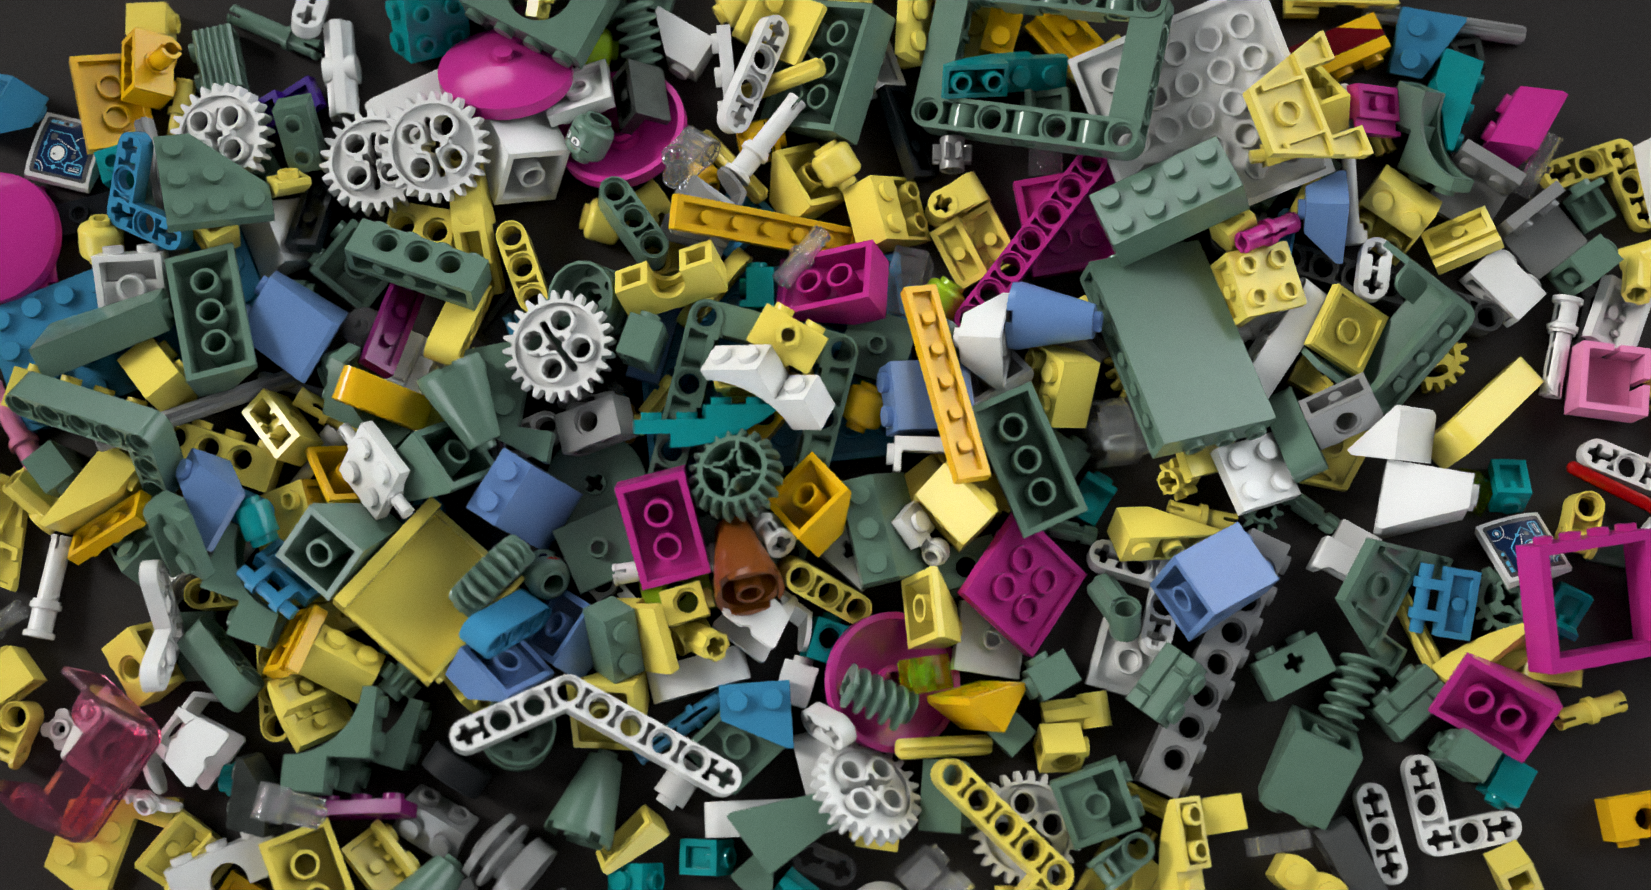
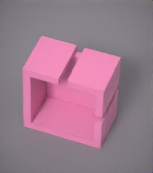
(1602, 385)

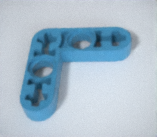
(132, 200)

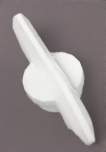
(148, 803)

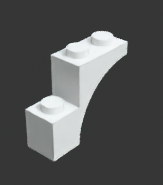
(758, 369)

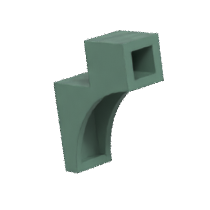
(1424, 152)
(344, 413)
(252, 617)
(359, 741)
(399, 752)

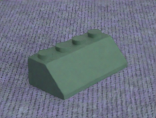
(211, 319)
(1027, 460)

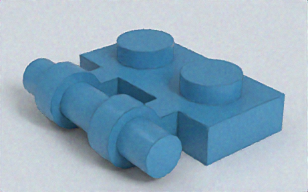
(273, 568)
(1454, 604)

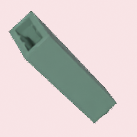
(102, 332)

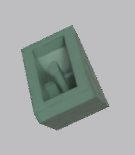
(753, 876)

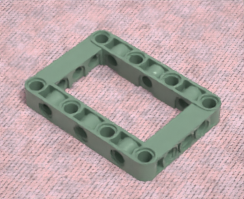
(1034, 126)
(735, 325)

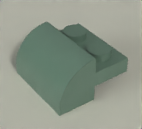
(177, 536)

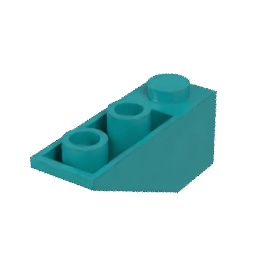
(1459, 79)

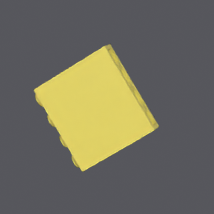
(406, 590)

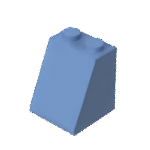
(292, 324)
(906, 399)
(524, 499)
(1213, 580)

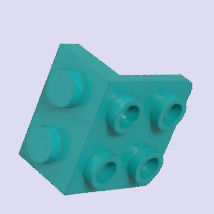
(426, 27)

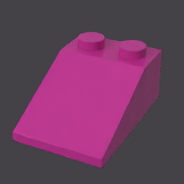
(841, 286)
(663, 527)
(1497, 705)

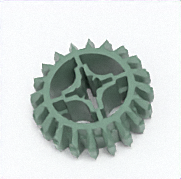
(713, 467)
(491, 575)

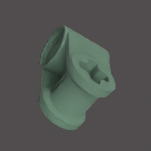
(1120, 861)

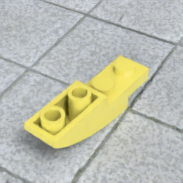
(473, 225)
(1183, 846)

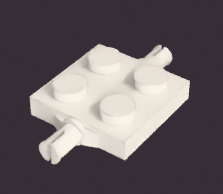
(374, 470)

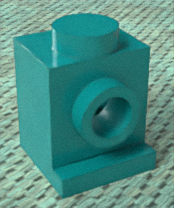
(757, 287)

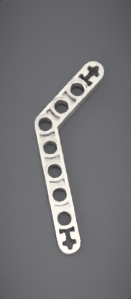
(609, 726)

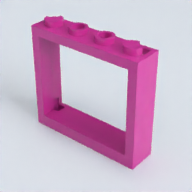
(1539, 604)

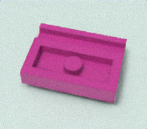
(1375, 109)

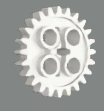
(220, 108)
(463, 137)
(345, 166)
(584, 328)
(866, 793)
(1041, 803)

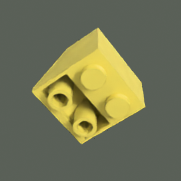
(1396, 210)
(887, 212)
(1063, 383)
(956, 510)

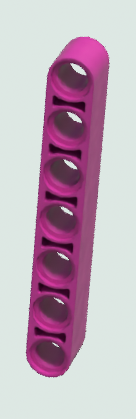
(1038, 230)

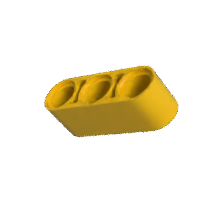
(382, 398)

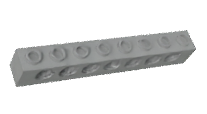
(1153, 770)

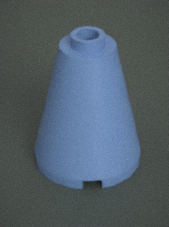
(1048, 317)

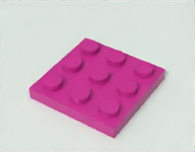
(1078, 241)
(1022, 586)

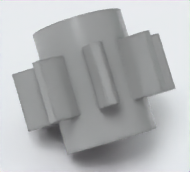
(952, 154)

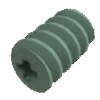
(638, 32)
(1350, 689)
(877, 697)

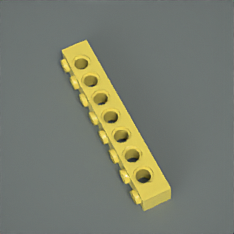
(261, 473)

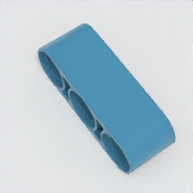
(505, 623)

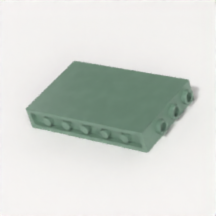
(1178, 350)

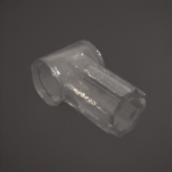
(282, 804)

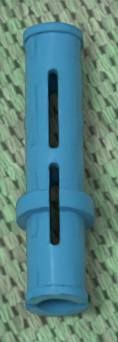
(710, 701)

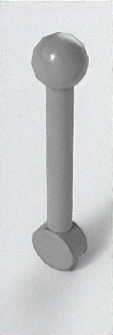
(1588, 294)

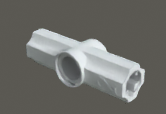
(341, 70)

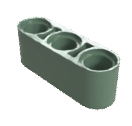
(628, 209)
(1295, 437)
(220, 663)

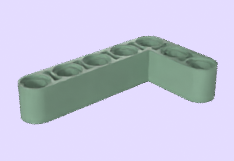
(106, 419)

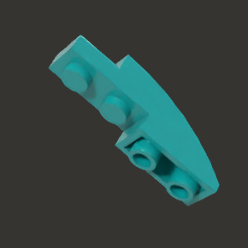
(1002, 73)
(716, 420)

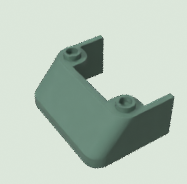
(1412, 338)

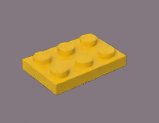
(99, 100)

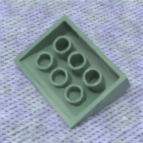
(853, 46)

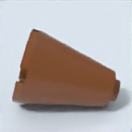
(743, 570)

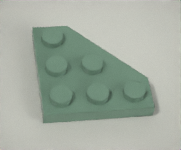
(206, 187)

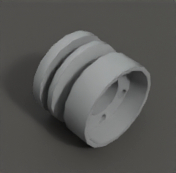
(507, 858)

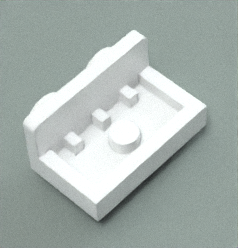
(1614, 319)

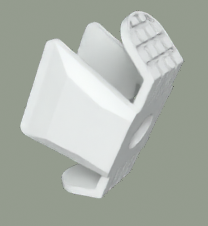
(761, 631)
(196, 749)

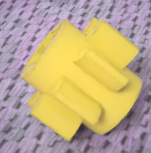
(1172, 481)

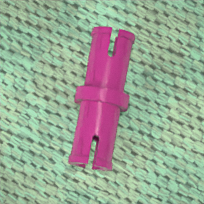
(1267, 232)

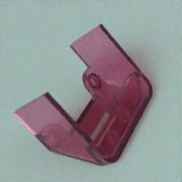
(98, 769)

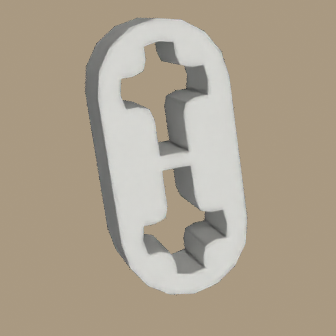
(317, 14)
(1380, 271)
(828, 725)

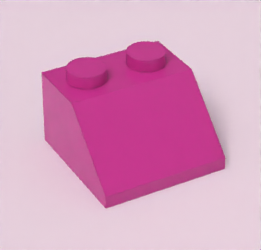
(1522, 123)

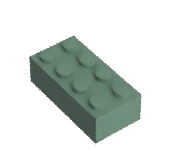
(1169, 201)

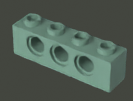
(401, 265)

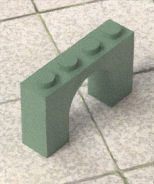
(566, 36)

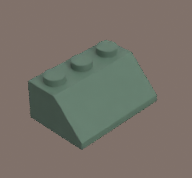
(875, 544)

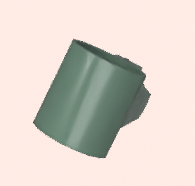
(1117, 607)

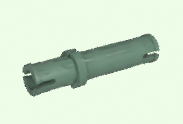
(274, 32)

